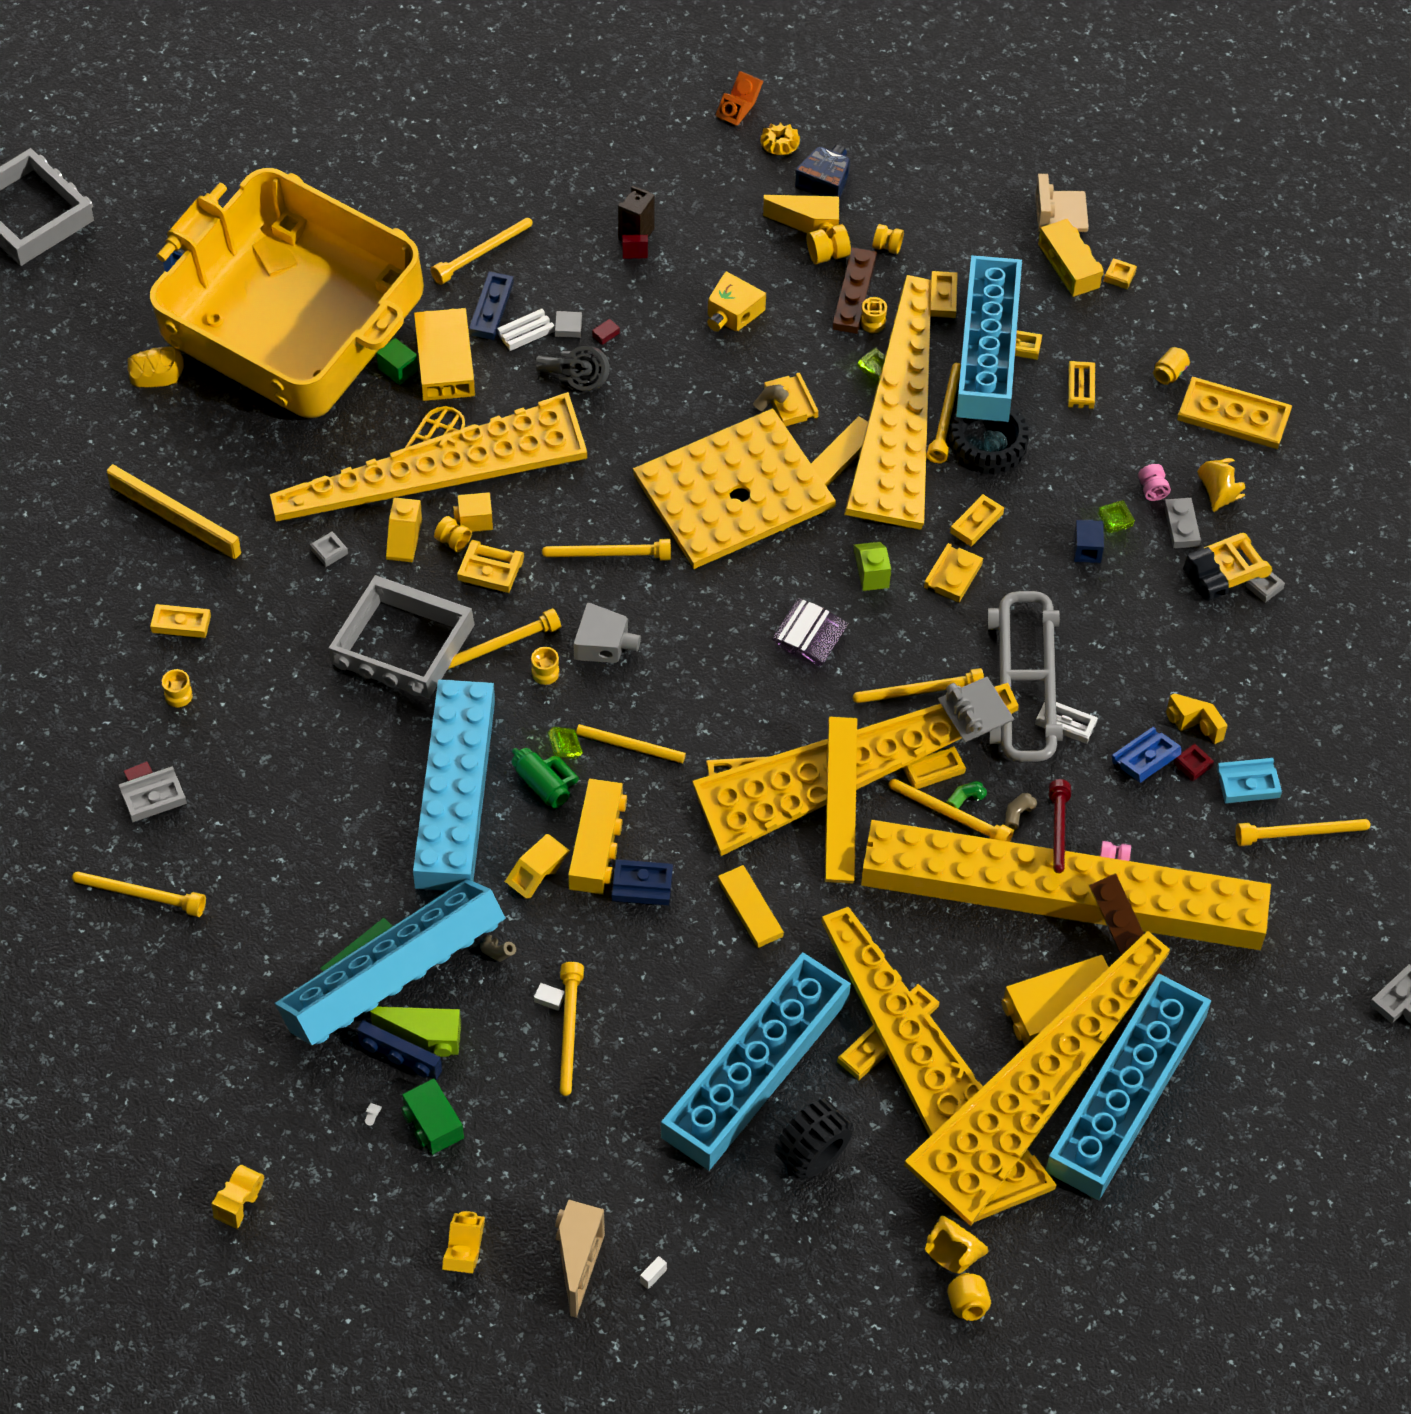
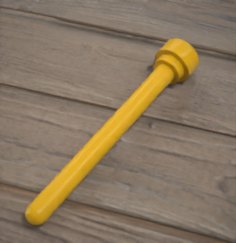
(443, 271)
(938, 449)
(660, 550)
(547, 622)
(917, 688)
(998, 832)
(1248, 833)
(191, 903)
(571, 974)

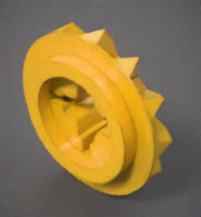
(783, 145)

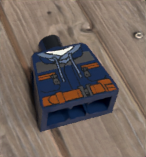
(824, 172)

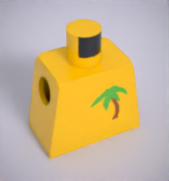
(734, 303)

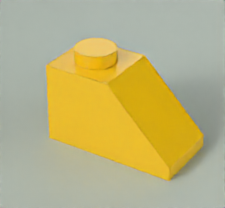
(403, 529)

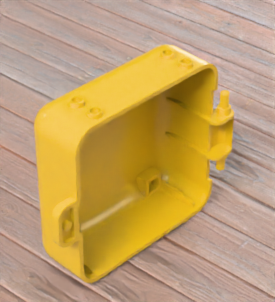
(300, 330)

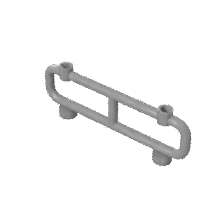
(1000, 620)

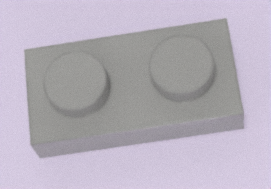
(1182, 523)

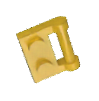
(1233, 564)
(490, 572)

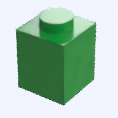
(397, 361)

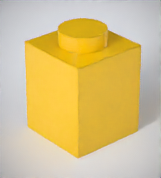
(474, 511)

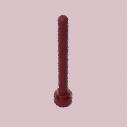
(1059, 794)

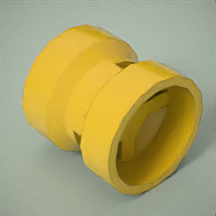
(888, 239)
(873, 315)
(450, 532)
(545, 665)
(177, 688)

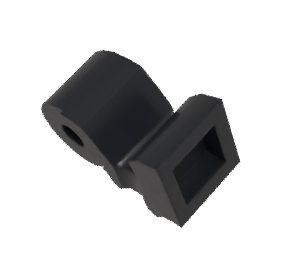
(1209, 579)

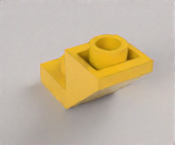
(1189, 712)
(537, 862)
(464, 1242)

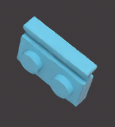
(1249, 780)

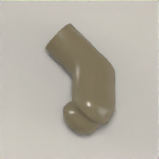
(769, 394)
(1018, 805)
(499, 953)

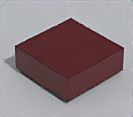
(635, 246)
(1193, 762)

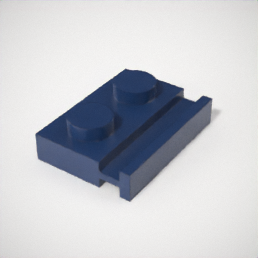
(642, 882)

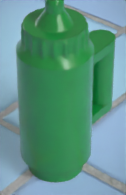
(542, 778)

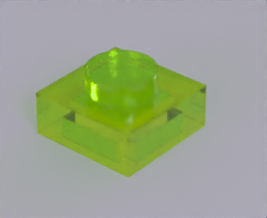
(872, 364)
(1116, 516)
(564, 742)

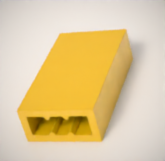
(444, 354)
(1042, 998)

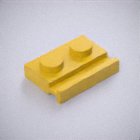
(798, 404)
(953, 572)

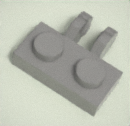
(1395, 997)

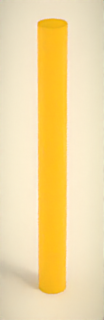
(630, 743)

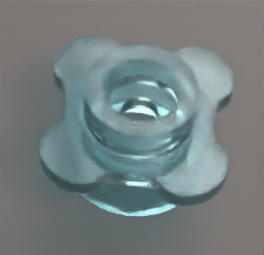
(993, 441)

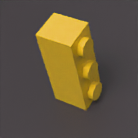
(1070, 257)

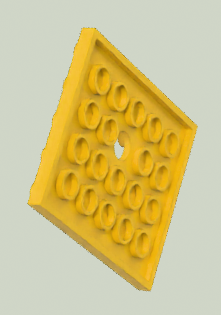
(695, 485)

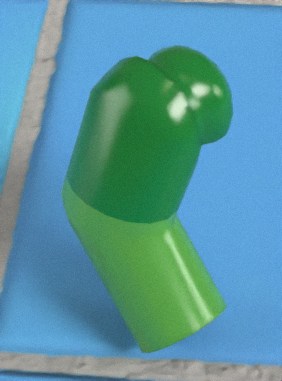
(967, 790)

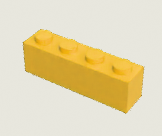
(596, 836)

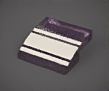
(810, 631)

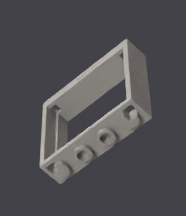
(55, 230)
(412, 601)

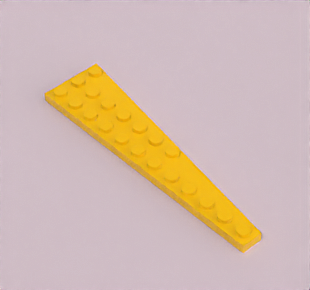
(502, 447)
(893, 455)
(786, 786)
(921, 1053)
(996, 1126)

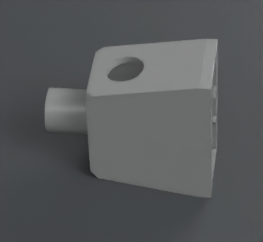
(603, 636)

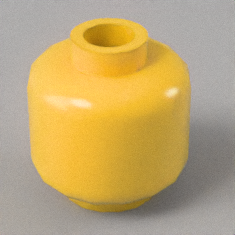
(969, 1296)

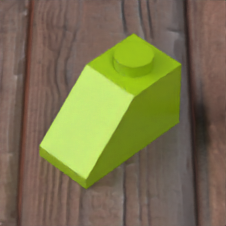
(873, 565)

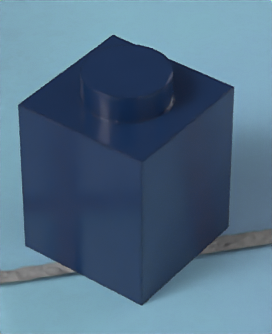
(1088, 541)

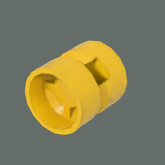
(832, 243)

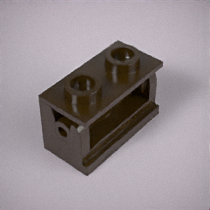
(636, 213)

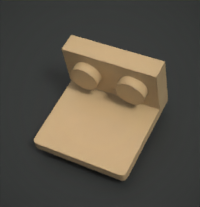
(1060, 205)

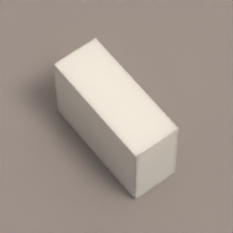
(549, 996)
(653, 1272)

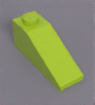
(425, 1027)

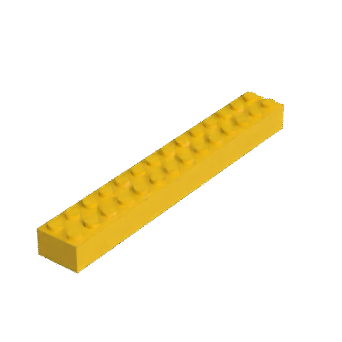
(1024, 881)

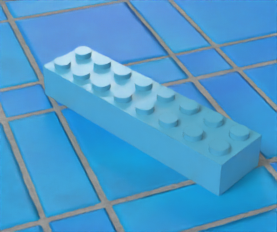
(989, 339)
(454, 784)
(390, 962)
(755, 1061)
(1128, 1087)

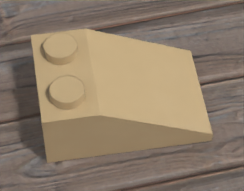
(580, 1240)

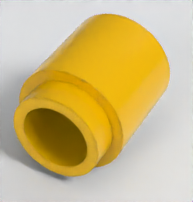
(1171, 365)

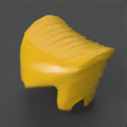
(1220, 482)
(954, 1246)

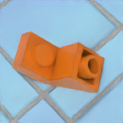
(742, 98)

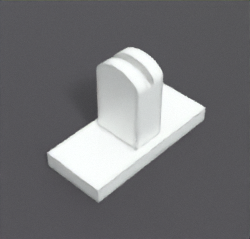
(373, 1110)

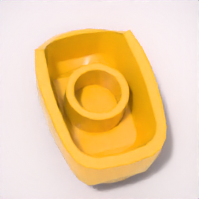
(155, 367)

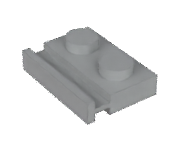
(152, 794)

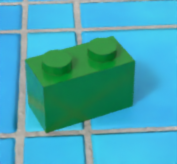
(432, 1116)

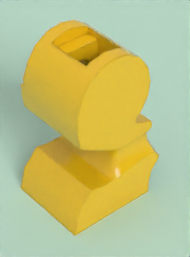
(241, 1188)

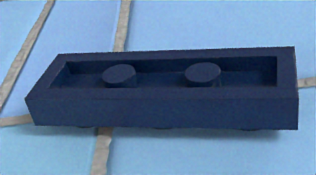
(491, 305)
(399, 1051)

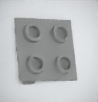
(975, 708)

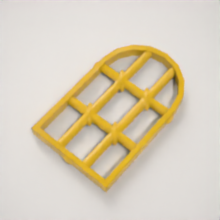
(436, 424)

